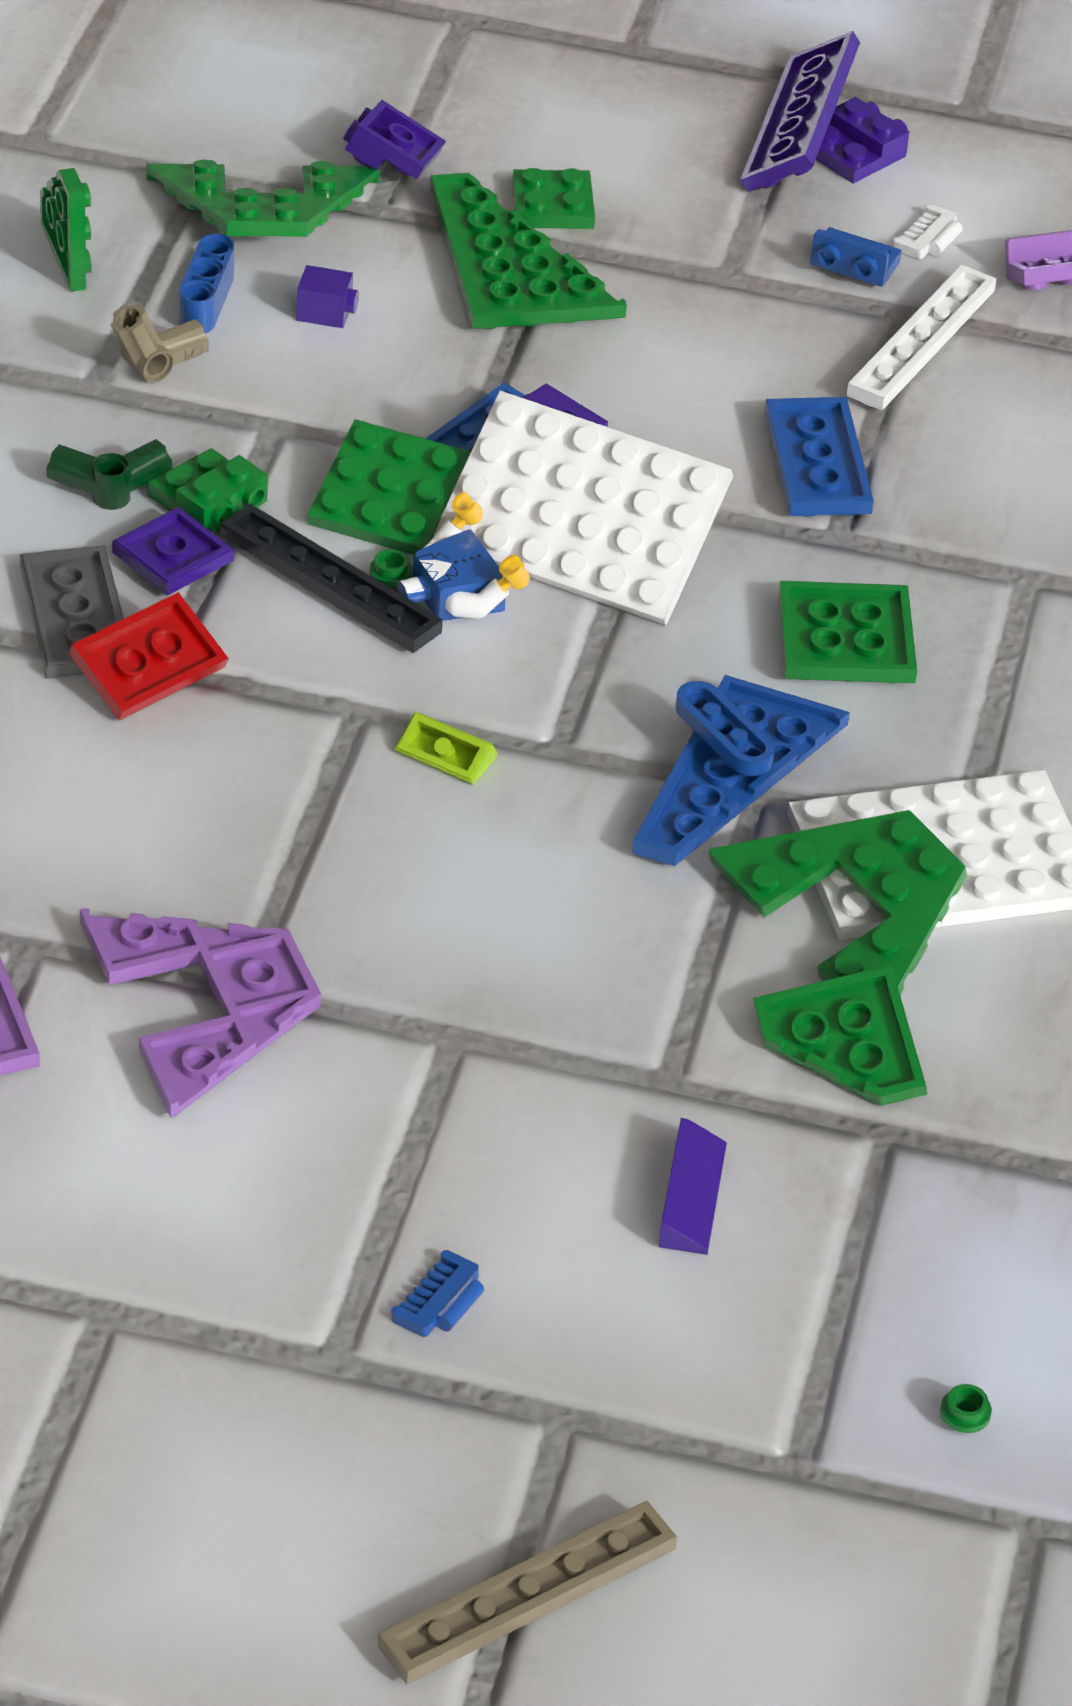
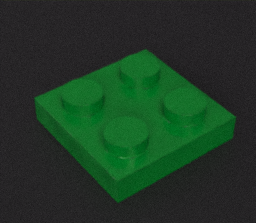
(554, 197)

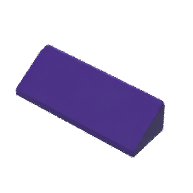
(692, 1189)

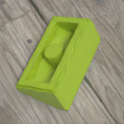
(446, 748)

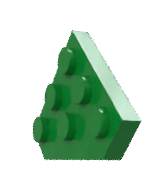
(67, 226)
(848, 1033)

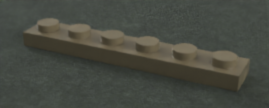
(526, 1592)

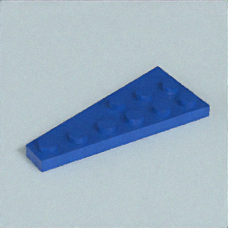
(709, 793)

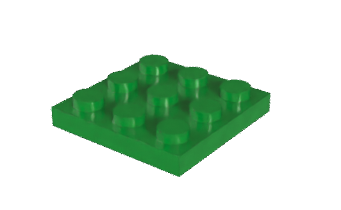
(387, 487)
(847, 632)

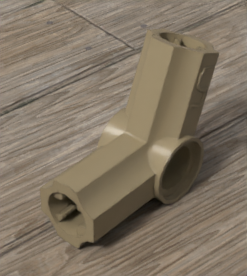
(153, 352)

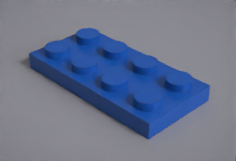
(818, 456)

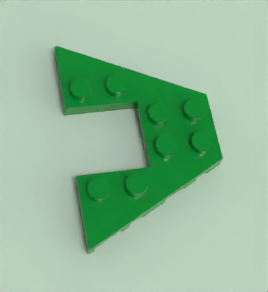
(264, 214)
(884, 856)

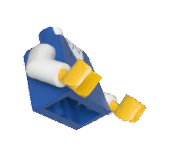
(458, 573)

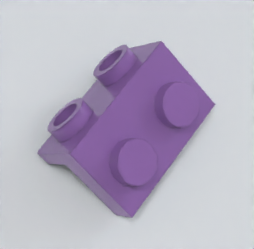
(1040, 259)

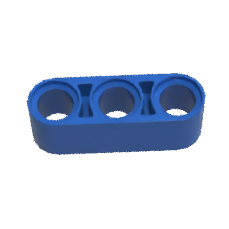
(207, 281)

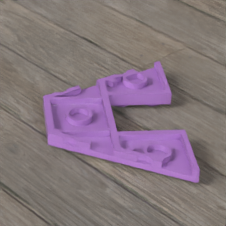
(251, 971)

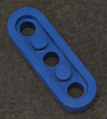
(725, 728)

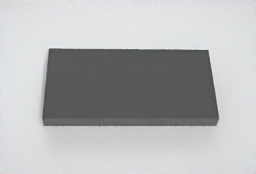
(69, 600)

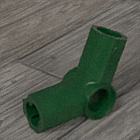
(110, 475)

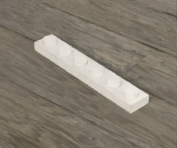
(921, 337)

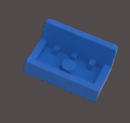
(854, 256)

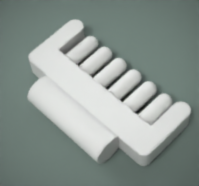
(930, 233)

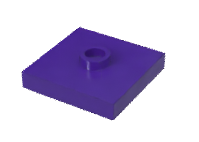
(172, 551)

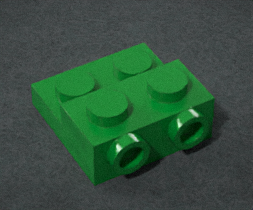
(211, 487)

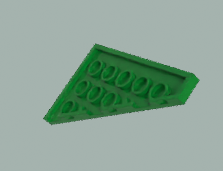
(508, 266)

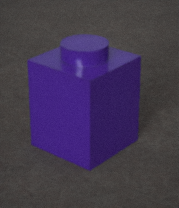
(326, 296)

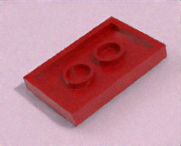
(148, 656)

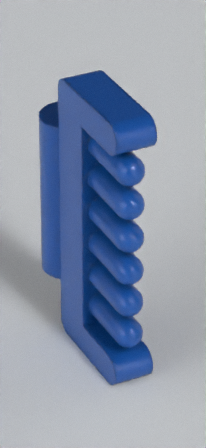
(441, 1297)

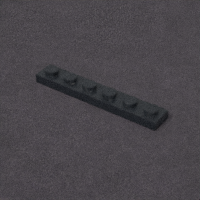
(332, 578)

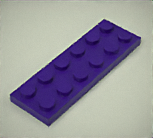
(800, 112)

